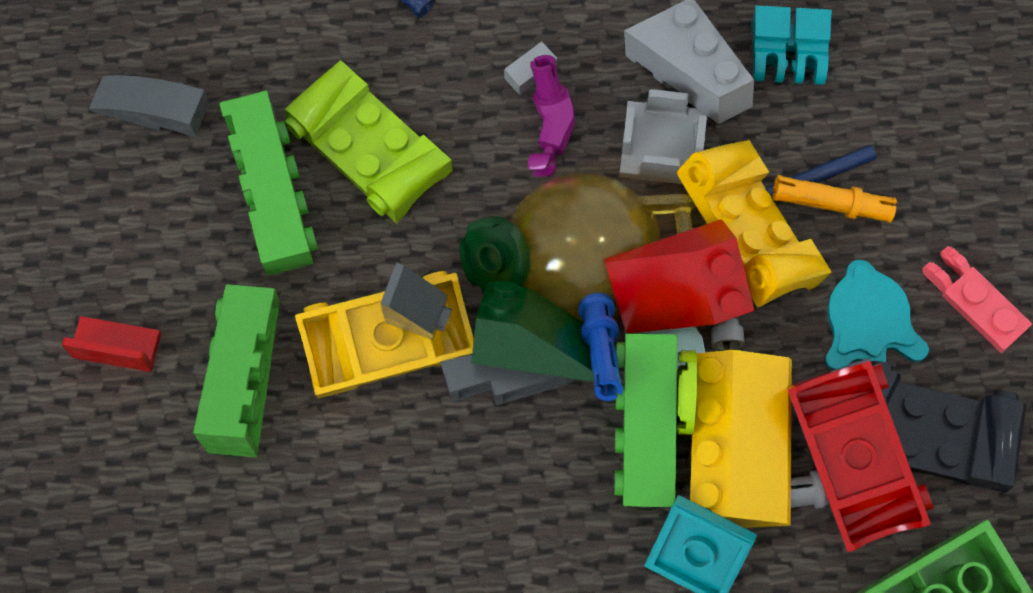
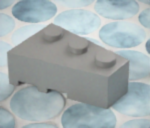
(692, 58)

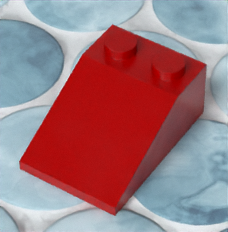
(681, 281)

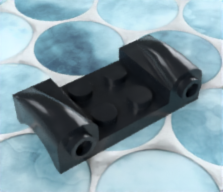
(957, 434)

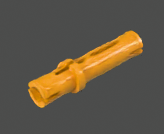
(848, 201)

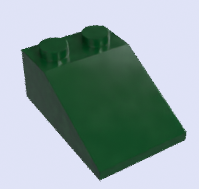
(528, 334)

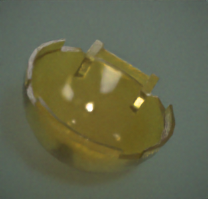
(582, 221)

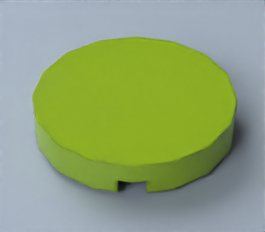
(686, 392)

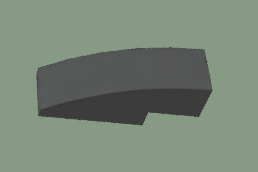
(151, 103)
(505, 384)

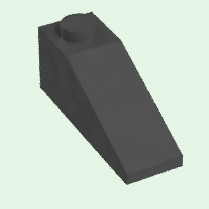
(414, 303)

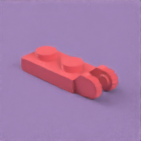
(978, 300)

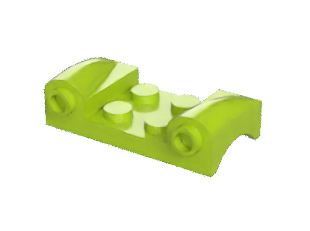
(366, 141)

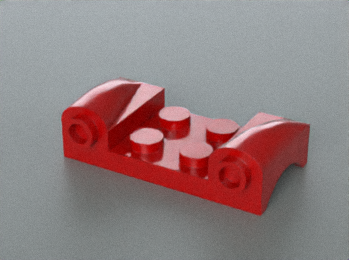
(859, 454)

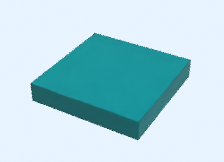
(699, 548)

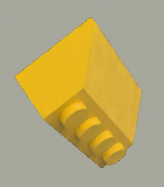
(743, 437)

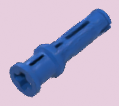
(600, 334)

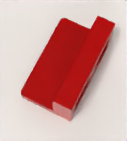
(114, 344)

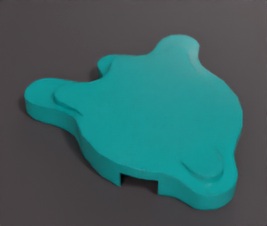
(869, 317)

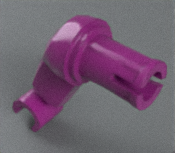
(555, 110)

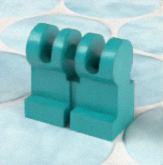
(806, 37)

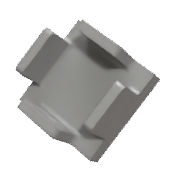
(660, 136)

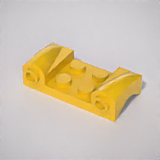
(729, 187)
(355, 345)

